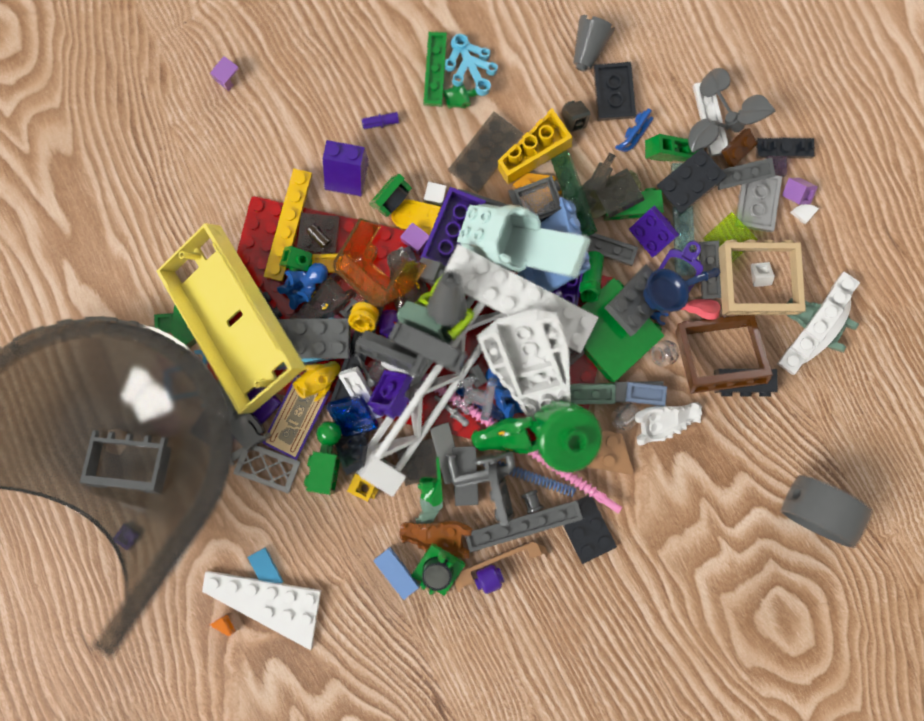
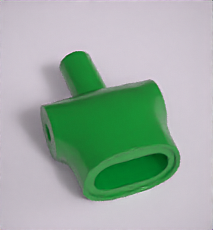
(458, 97)

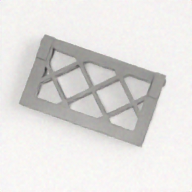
(271, 483)

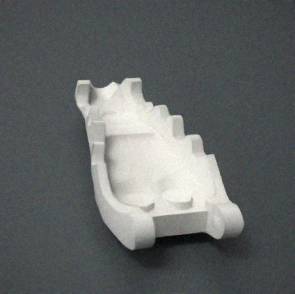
(664, 421)

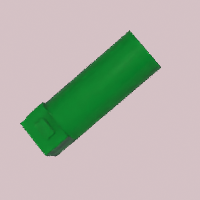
(591, 279)

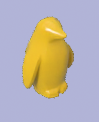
(316, 379)

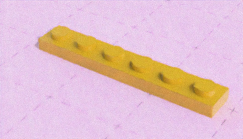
(288, 222)

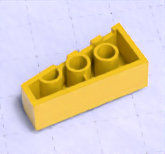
(535, 148)

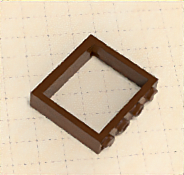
(728, 380)

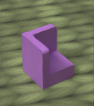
(224, 72)
(799, 191)
(415, 238)

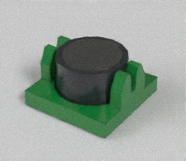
(391, 195)
(437, 570)

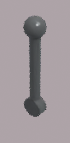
(370, 382)

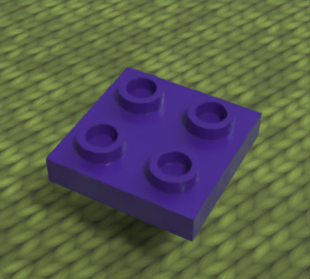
(653, 231)

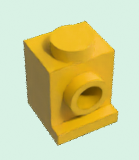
(356, 485)

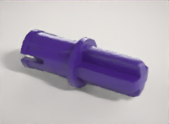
(380, 120)

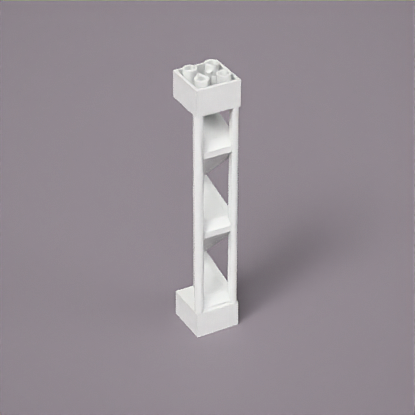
(380, 471)

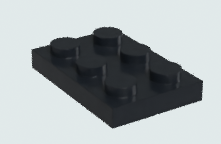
(614, 91)
(691, 181)
(591, 535)

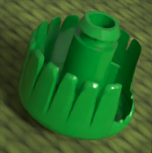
(567, 436)

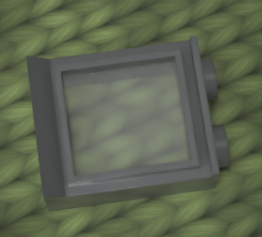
(538, 197)

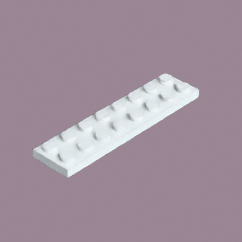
(515, 295)

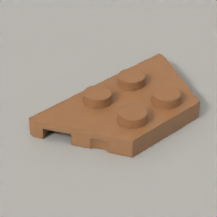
(613, 454)

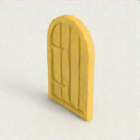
(415, 212)

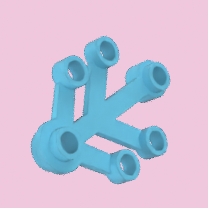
(470, 62)

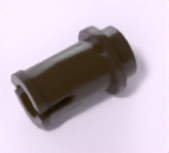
(317, 234)

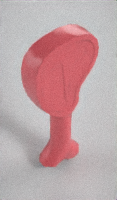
(705, 308)

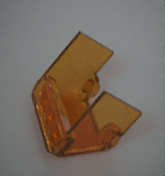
(356, 267)

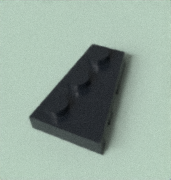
(353, 451)

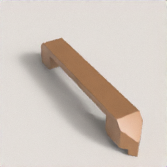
(465, 577)

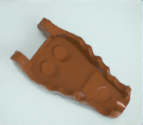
(445, 534)

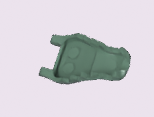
(811, 309)

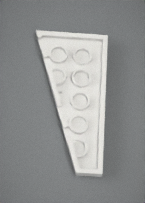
(280, 607)

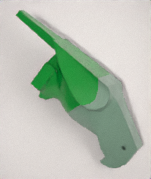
(431, 497)

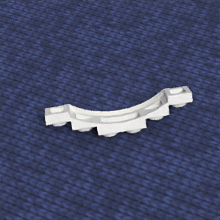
(823, 325)

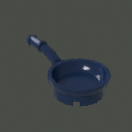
(669, 292)

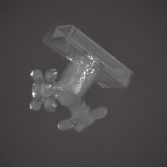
(477, 396)

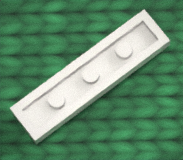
(709, 110)

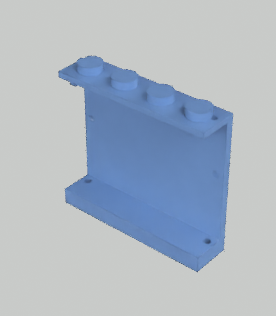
(561, 221)

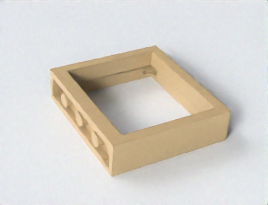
(726, 279)

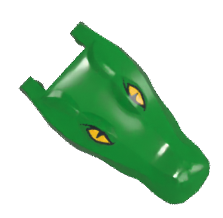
(506, 436)

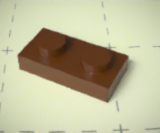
(739, 147)

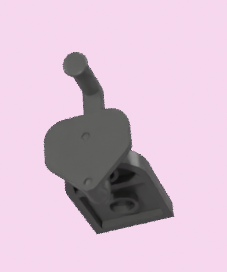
(492, 473)

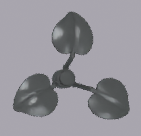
(753, 110)

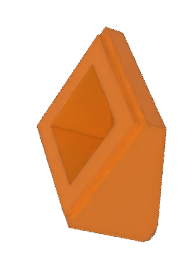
(224, 625)

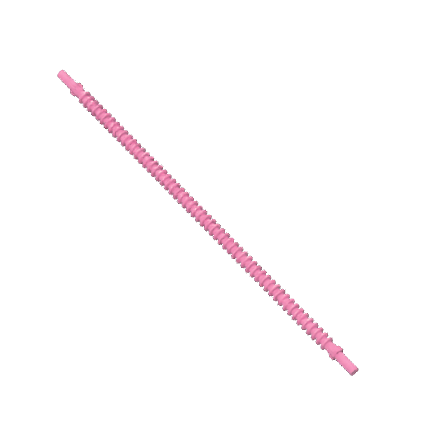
(600, 497)

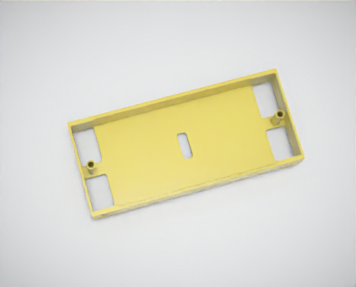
(221, 287)

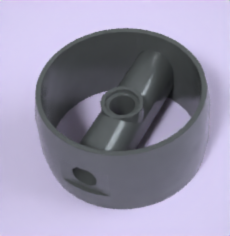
(826, 511)

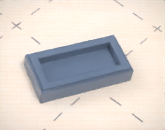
(646, 394)

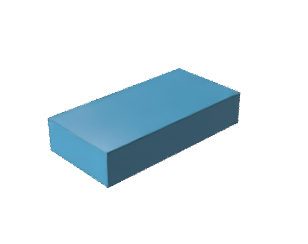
(265, 567)

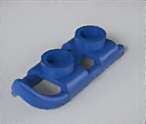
(631, 133)

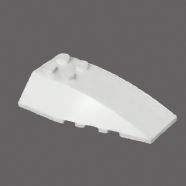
(529, 358)

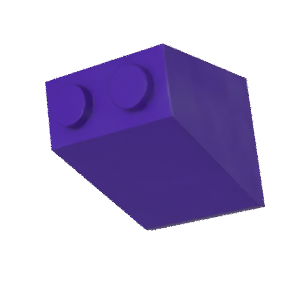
(344, 168)

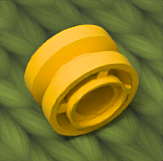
(363, 317)

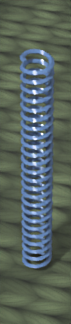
(536, 477)

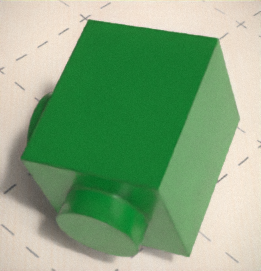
(296, 259)

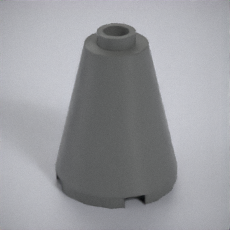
(590, 41)
(448, 300)

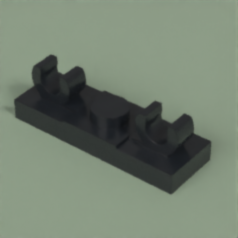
(785, 147)

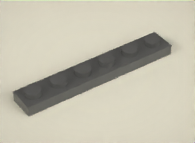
(524, 526)

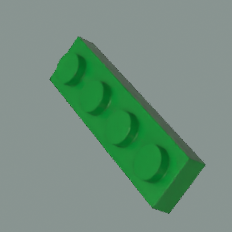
(435, 69)

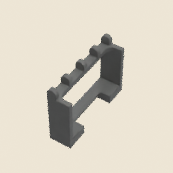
(93, 456)

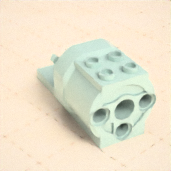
(515, 240)

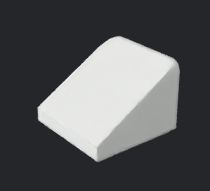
(762, 274)

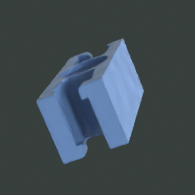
(396, 573)

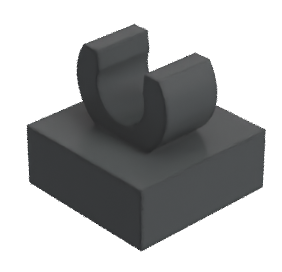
(477, 372)

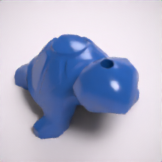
(301, 284)
(503, 397)

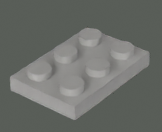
(759, 203)

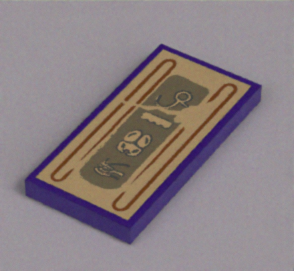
(294, 422)

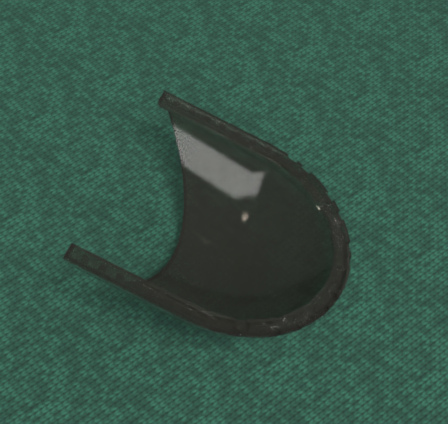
(120, 380)

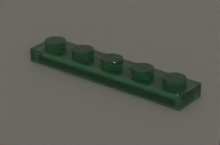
(573, 191)

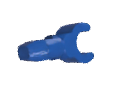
(656, 316)

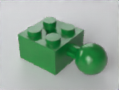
(323, 464)

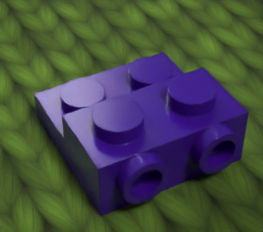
(389, 394)

